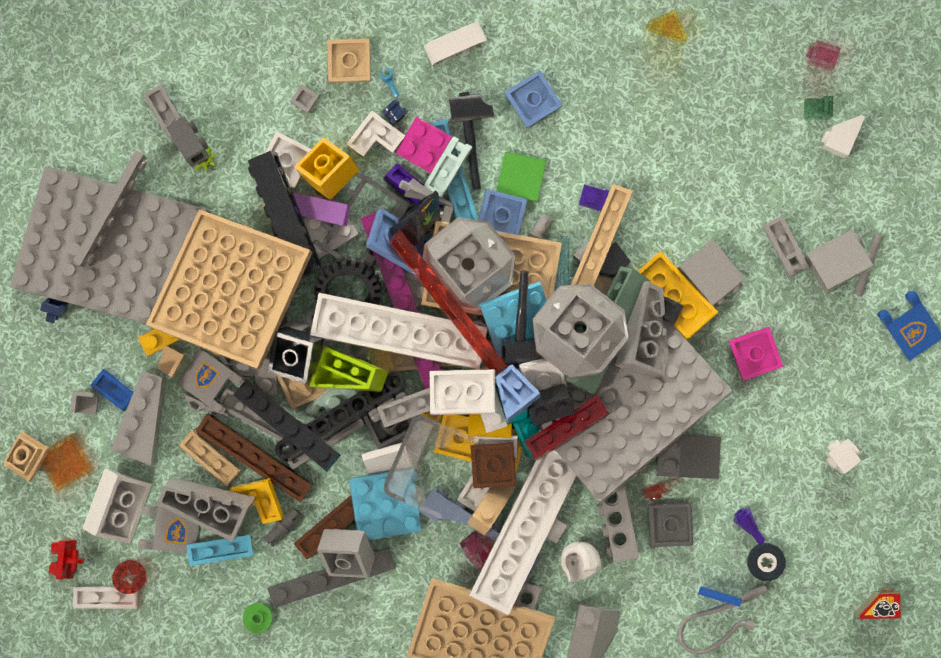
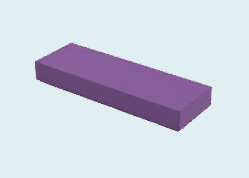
(323, 209)

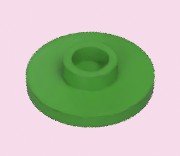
(257, 618)

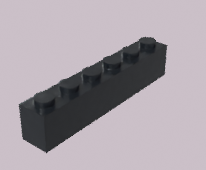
(282, 205)

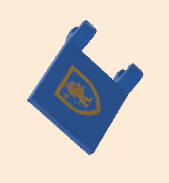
(912, 330)

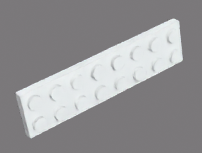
(393, 331)
(523, 533)

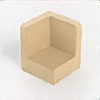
(171, 361)

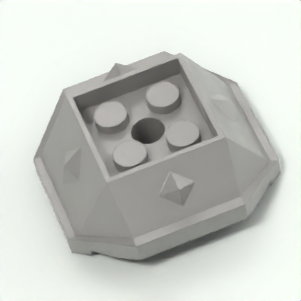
(482, 244)
(586, 352)

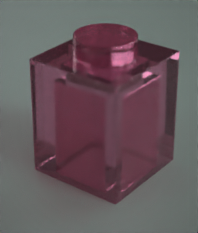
(822, 55)

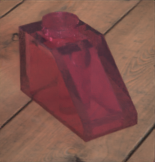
(476, 549)

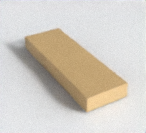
(209, 458)

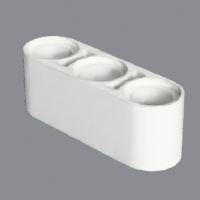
(454, 43)

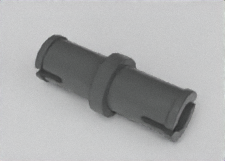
(283, 526)

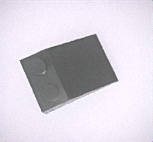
(386, 436)
(690, 457)

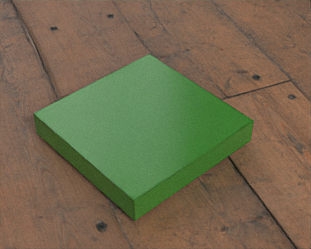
(521, 176)

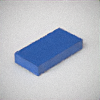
(112, 389)
(720, 596)

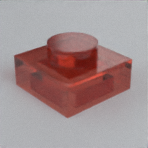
(654, 492)

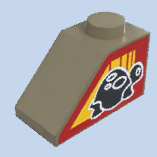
(881, 605)

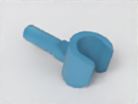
(388, 80)

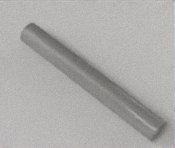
(864, 276)

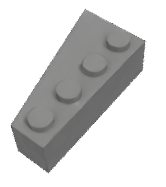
(142, 420)

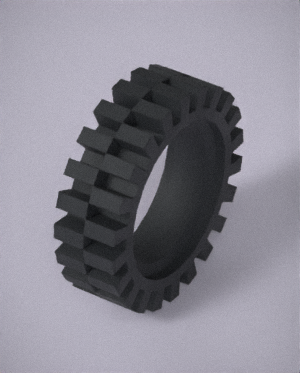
(354, 268)

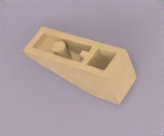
(490, 508)

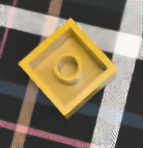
(326, 168)

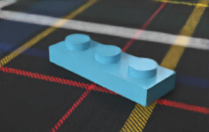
(219, 550)

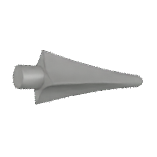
(418, 191)

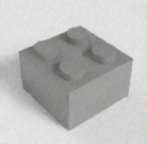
(346, 553)

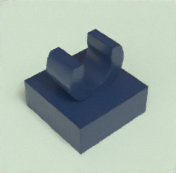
(53, 309)

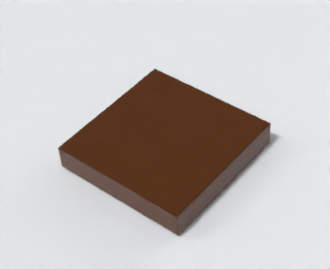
(493, 465)

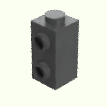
(187, 141)

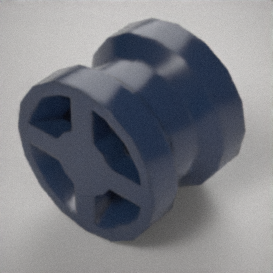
(394, 112)

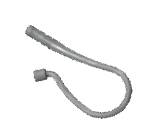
(747, 624)

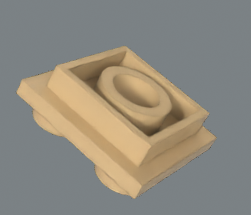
(35, 455)

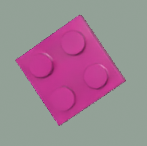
(424, 144)
(755, 353)

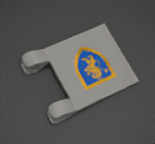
(206, 379)
(171, 531)

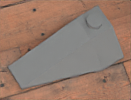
(645, 345)
(592, 631)

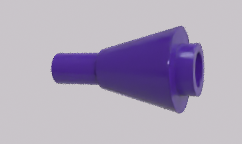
(745, 520)

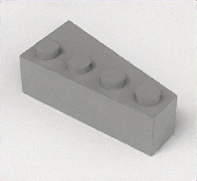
(207, 506)

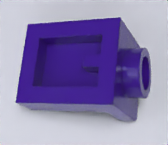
(593, 197)

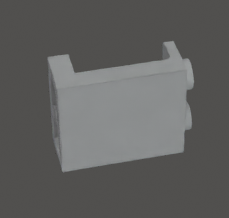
(839, 261)
(712, 273)

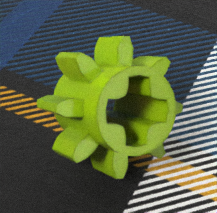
(206, 165)

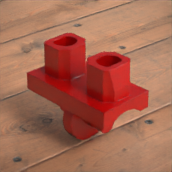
(67, 559)

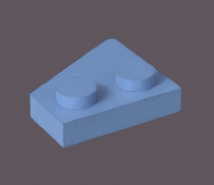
(515, 392)

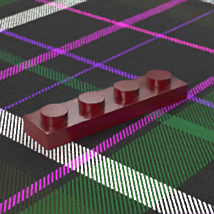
(566, 428)

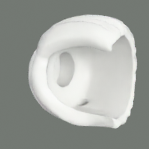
(580, 561)

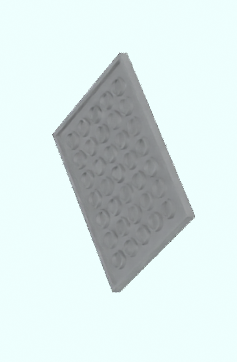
(126, 267)
(643, 416)

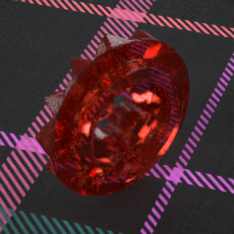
(120, 573)

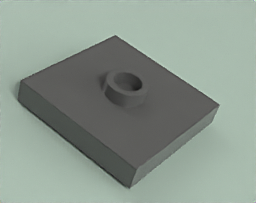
(670, 524)

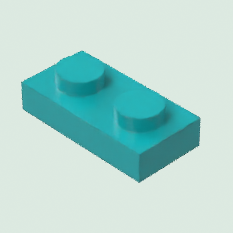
(525, 430)

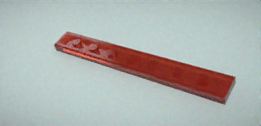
(447, 302)

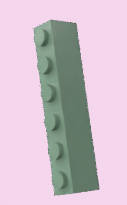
(624, 293)

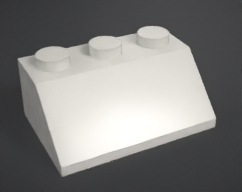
(117, 506)

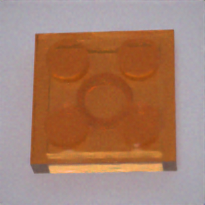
(66, 462)

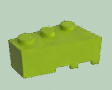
(345, 372)

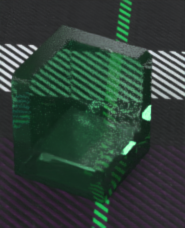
(818, 108)

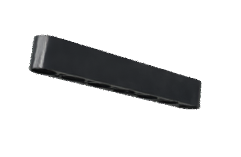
(352, 415)

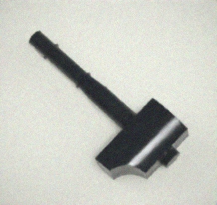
(465, 110)
(520, 349)

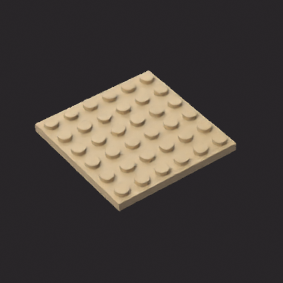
(229, 289)

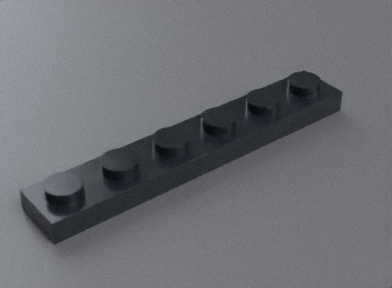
(287, 425)

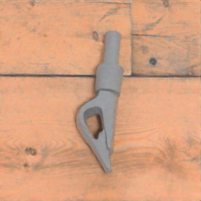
(189, 398)

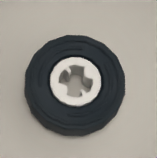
(763, 572)

